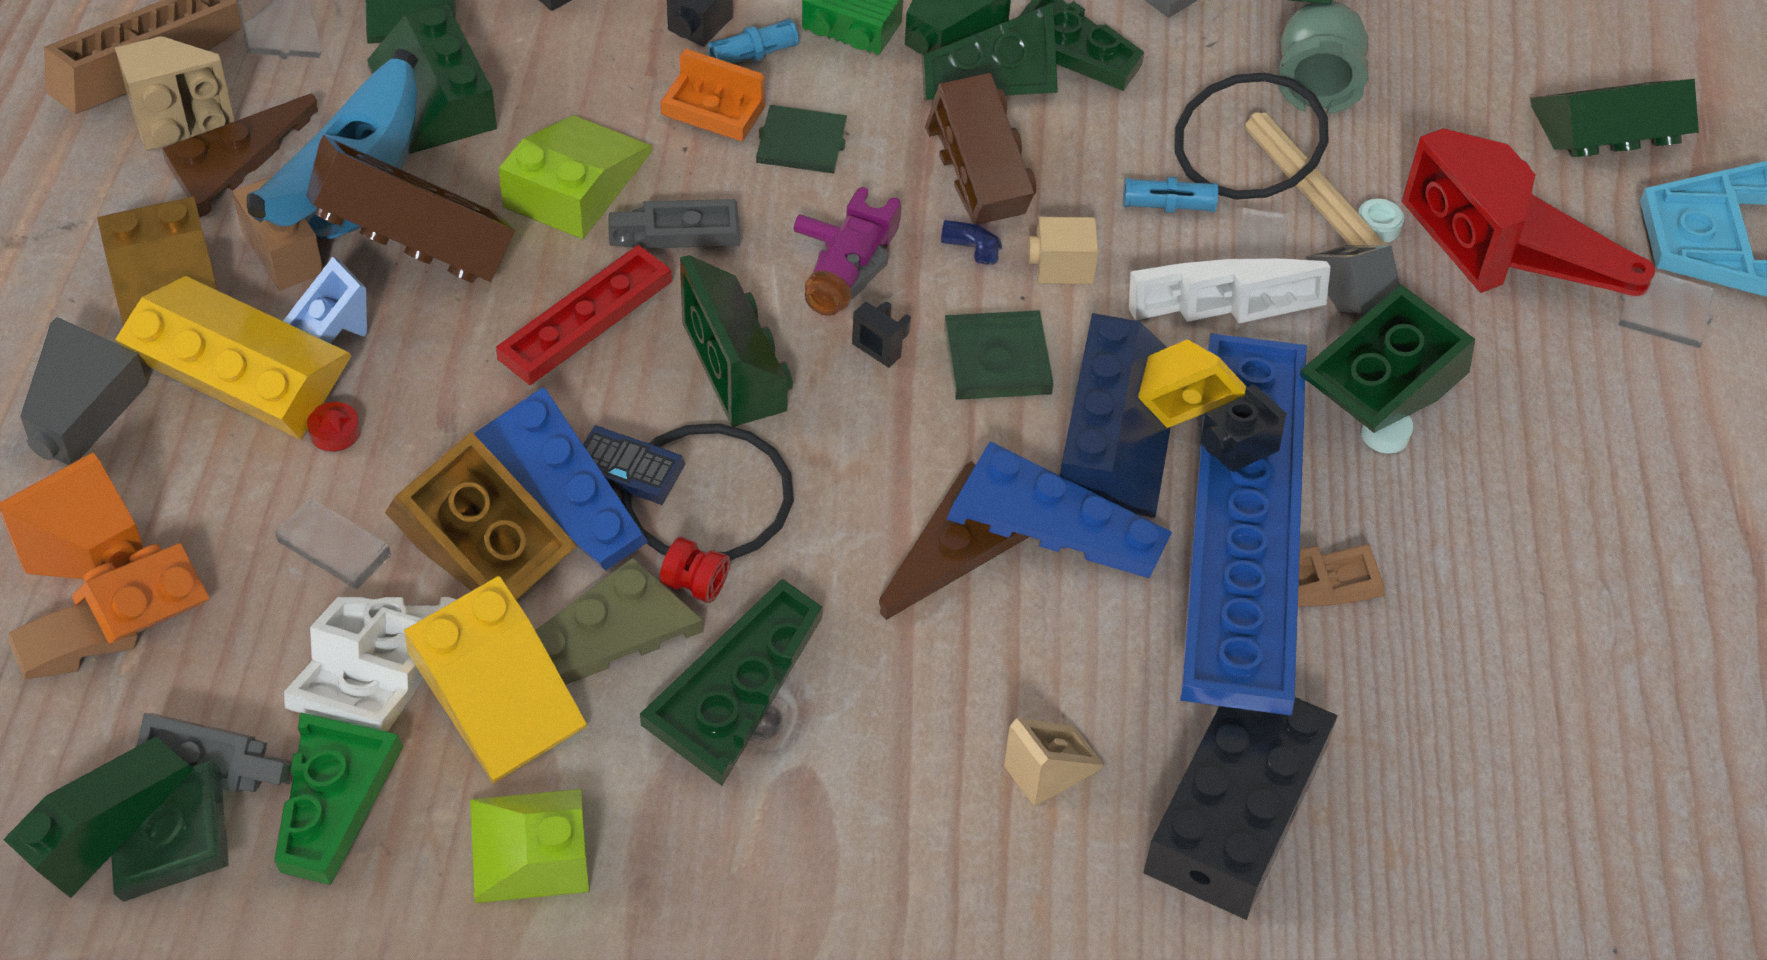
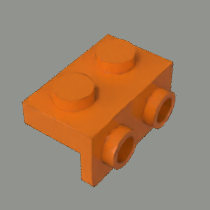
(715, 95)
(142, 592)

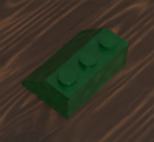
(451, 86)
(1619, 116)
(732, 343)

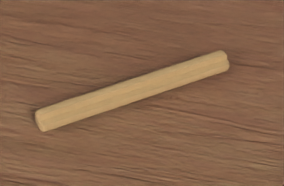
(1314, 185)

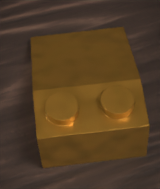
(154, 248)
(479, 521)

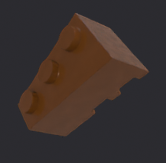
(982, 148)

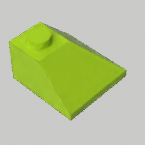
(528, 846)

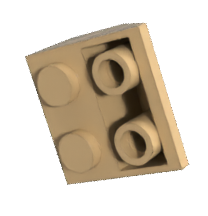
(173, 90)

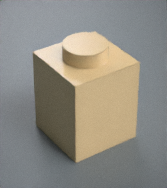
(1064, 250)

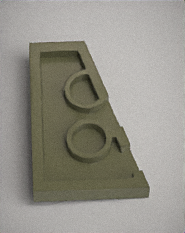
(615, 619)

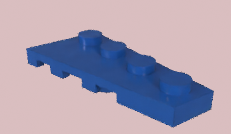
(563, 478)
(1037, 503)

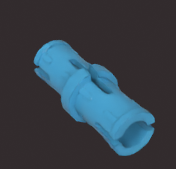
(755, 42)
(1170, 194)

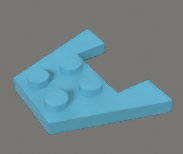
(1701, 230)

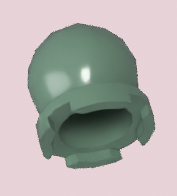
(1325, 53)

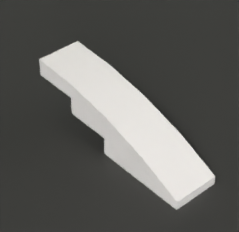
(1236, 286)

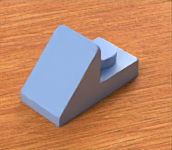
(331, 303)

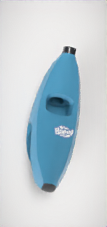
(373, 120)

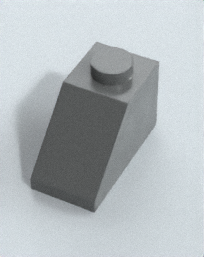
(1359, 276)

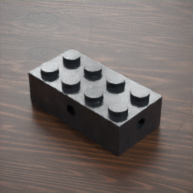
(1238, 803)

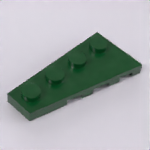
(730, 687)

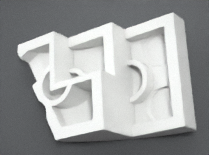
(360, 662)

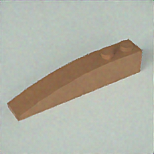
(85, 66)

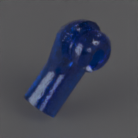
(973, 235)

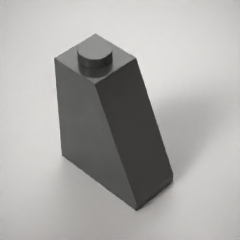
(77, 391)

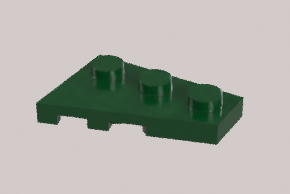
(1089, 47)

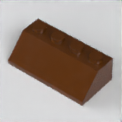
(407, 210)

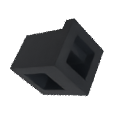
(1244, 429)

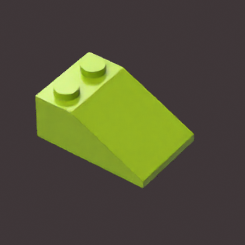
(569, 173)

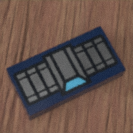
(634, 464)

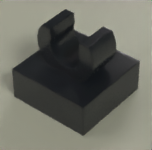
(879, 333)

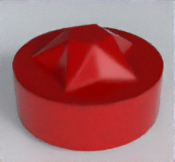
(333, 426)

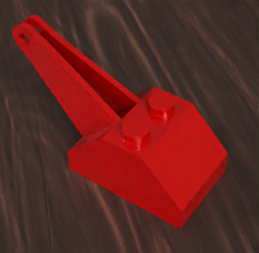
(1483, 215)

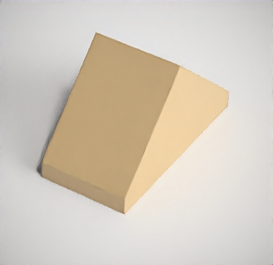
(1048, 758)

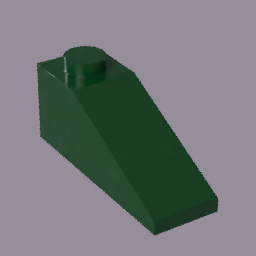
(94, 815)

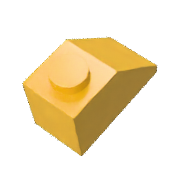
(1187, 383)

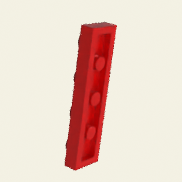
(583, 314)

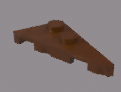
(230, 152)
(943, 554)

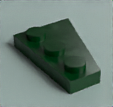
(1015, 53)

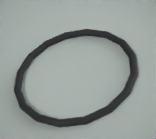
(1248, 78)
(738, 433)

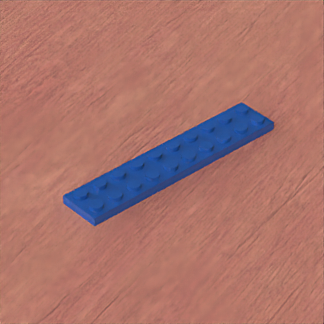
(1248, 550)

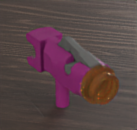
(852, 251)

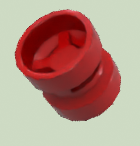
(694, 569)

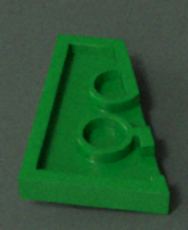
(331, 793)

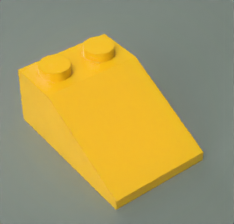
(494, 679)

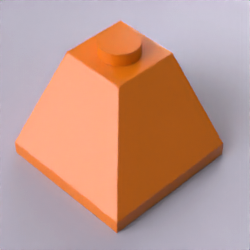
(70, 522)

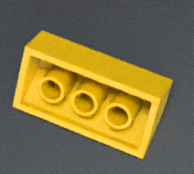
(234, 353)

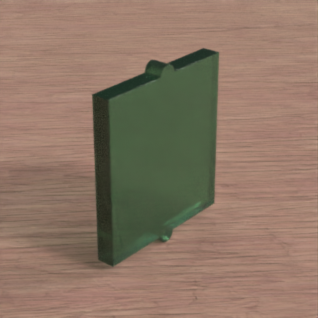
(801, 139)

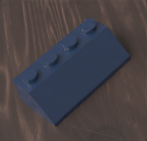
(1112, 436)

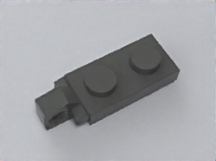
(677, 224)
(236, 754)

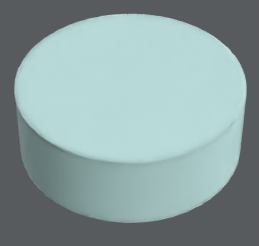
(1383, 217)
(1391, 438)

